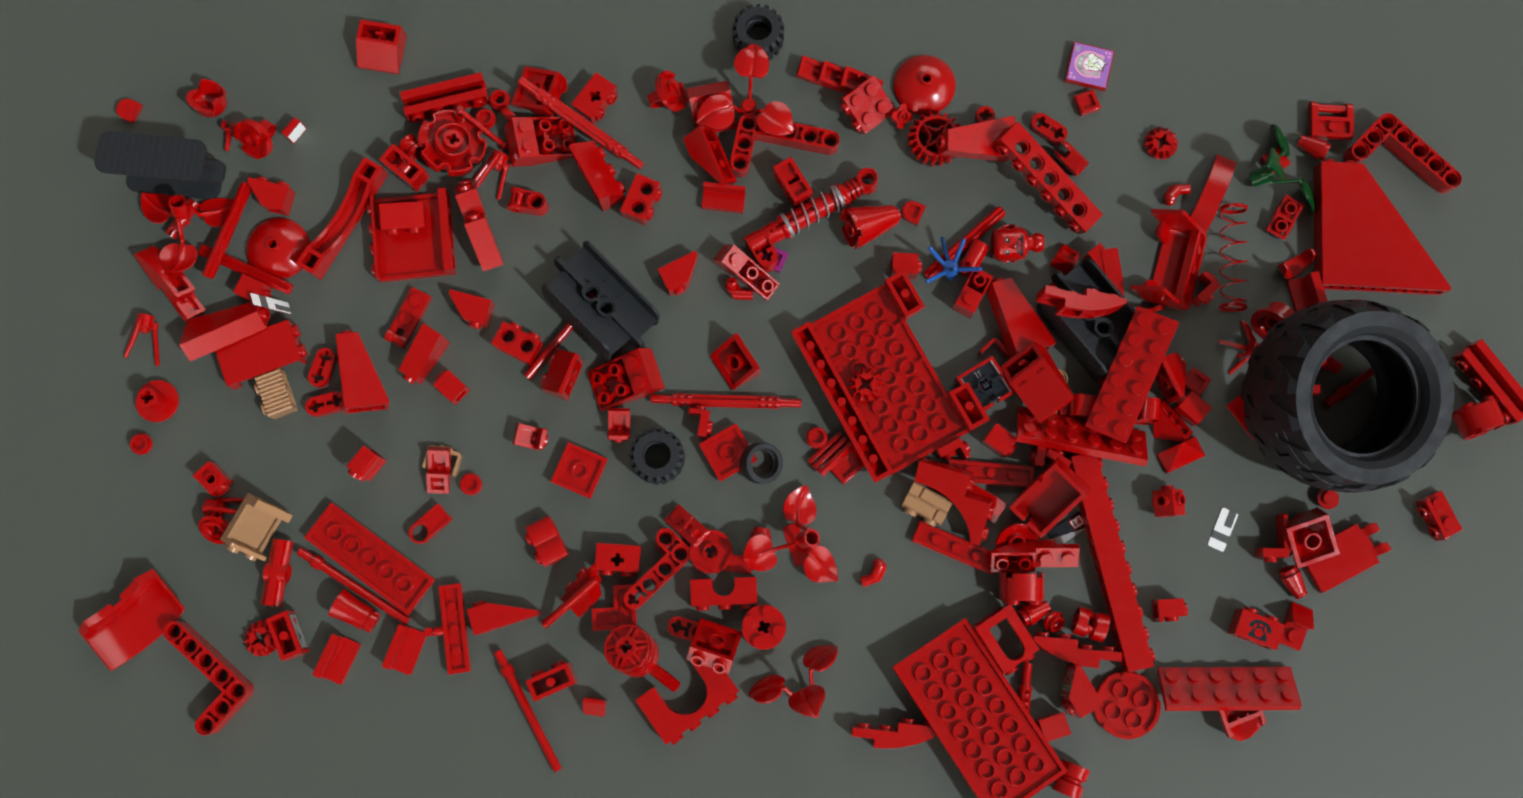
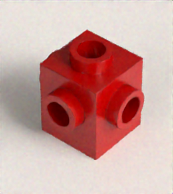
(1168, 502)

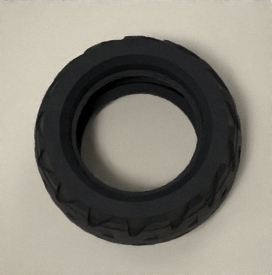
(1410, 407)

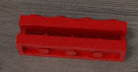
(445, 95)
(1491, 379)

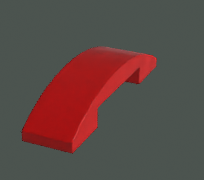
(1213, 191)

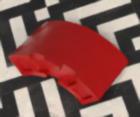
(134, 622)

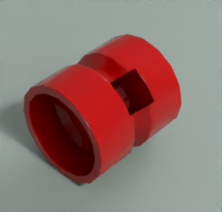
(1098, 625)
(1070, 782)

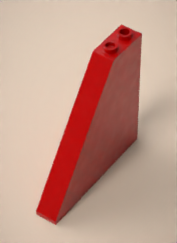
(1363, 238)

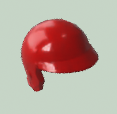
(208, 99)

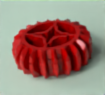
(924, 126)

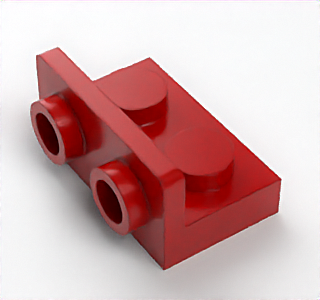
(1438, 516)

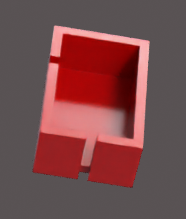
(1050, 497)

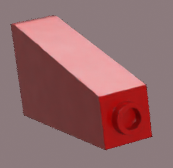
(974, 140)
(1016, 317)
(221, 329)
(359, 381)

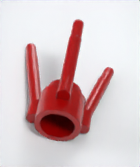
(496, 161)
(144, 324)
(218, 507)

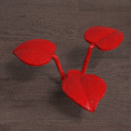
(718, 114)
(159, 207)
(818, 565)
(807, 700)

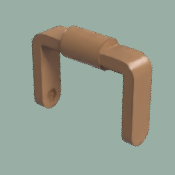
(457, 464)

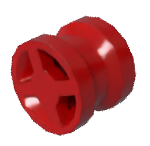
(409, 146)

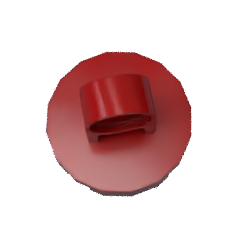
(668, 92)
(255, 137)

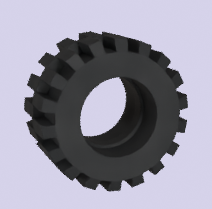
(763, 18)
(652, 438)

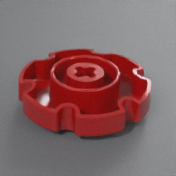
(456, 157)

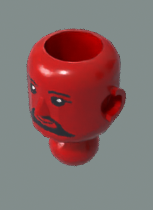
(1013, 243)

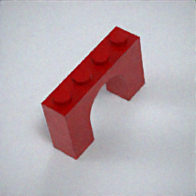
(672, 724)

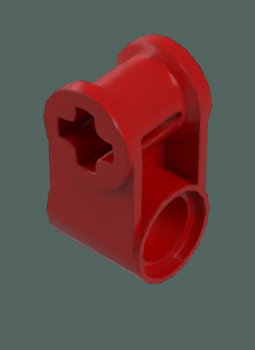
(523, 201)

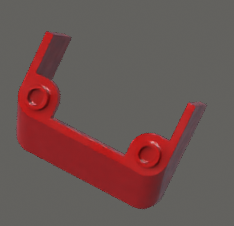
(1178, 260)

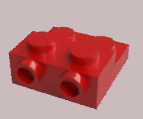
(549, 80)
(866, 105)
(714, 646)

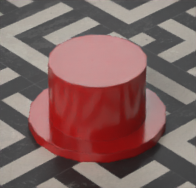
(1266, 318)

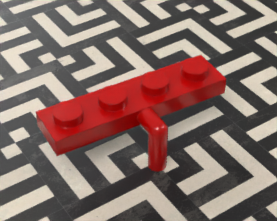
(453, 629)

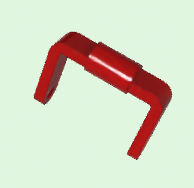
(1001, 347)

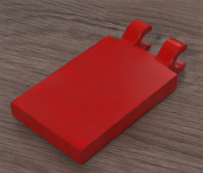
(1355, 556)

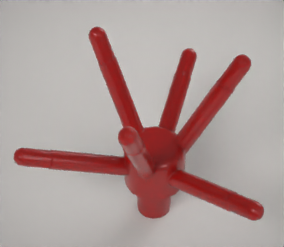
(1248, 348)

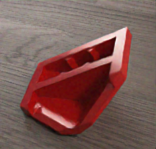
(1241, 724)

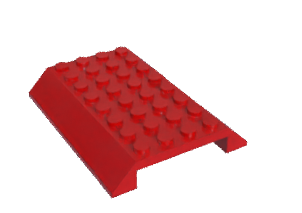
(913, 410)

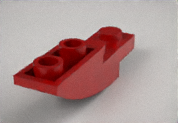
(174, 285)
(1088, 304)
(1033, 554)
(1067, 650)
(906, 733)

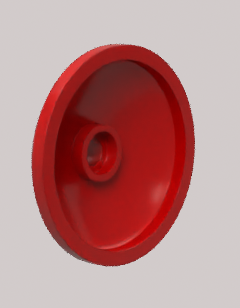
(923, 95)
(290, 244)

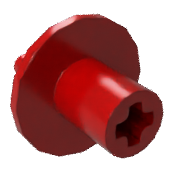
(157, 401)

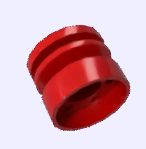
(638, 660)

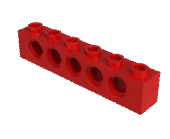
(1087, 214)

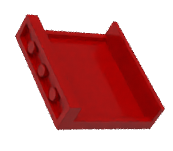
(418, 254)

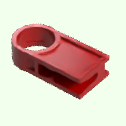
(433, 520)

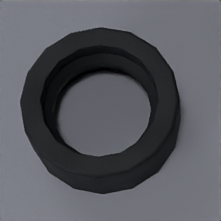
(776, 463)

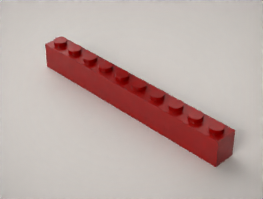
(1112, 567)

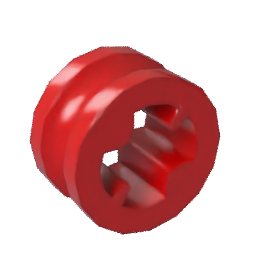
(984, 109)

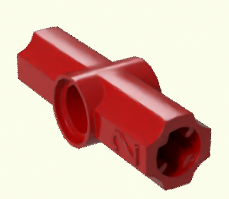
(277, 572)

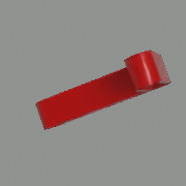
(797, 141)
(1404, 151)
(213, 673)

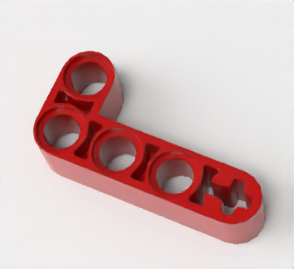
(1083, 404)
(653, 574)

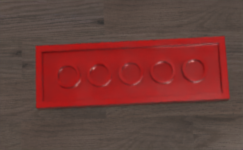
(1132, 374)
(1072, 436)
(370, 558)
(1228, 688)

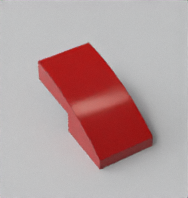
(439, 470)

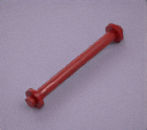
(460, 111)

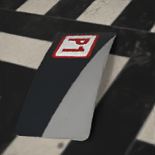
(1067, 529)

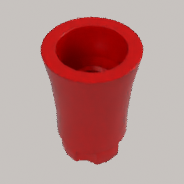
(354, 612)

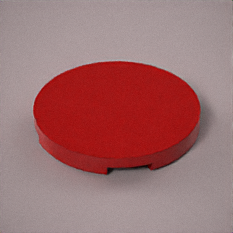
(1129, 705)

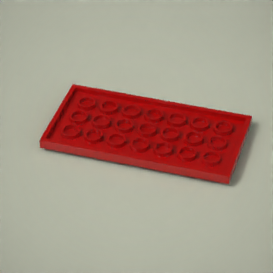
(978, 716)

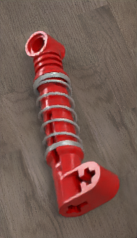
(789, 224)

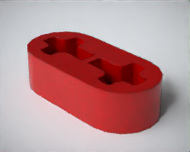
(1048, 128)
(317, 367)
(326, 409)

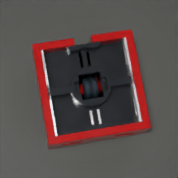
(987, 382)

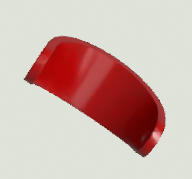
(1296, 265)

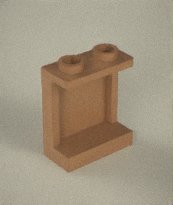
(253, 527)

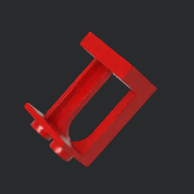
(982, 630)

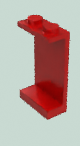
(261, 353)

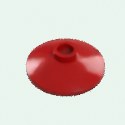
(1019, 531)

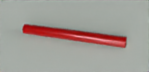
(573, 599)

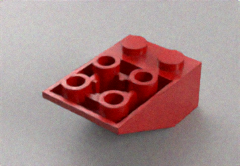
(538, 140)
(626, 379)
(1037, 381)

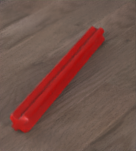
(227, 231)
(975, 233)
(251, 271)

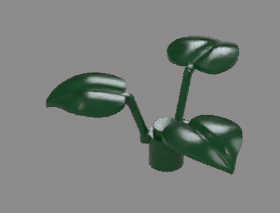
(1266, 172)

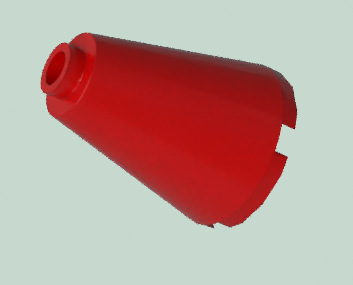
(867, 223)

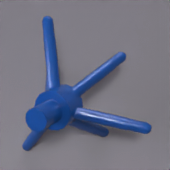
(950, 266)

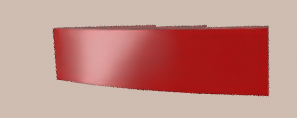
(830, 75)

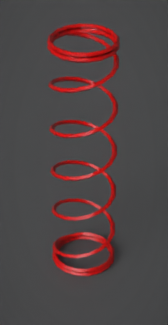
(1242, 306)

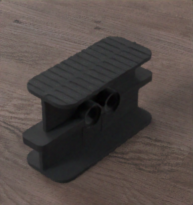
(160, 164)
(592, 272)
(1080, 335)

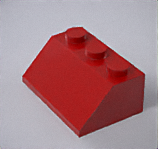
(598, 174)

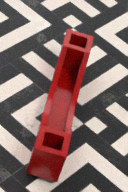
(324, 249)

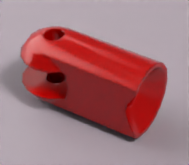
(1073, 160)
(974, 256)

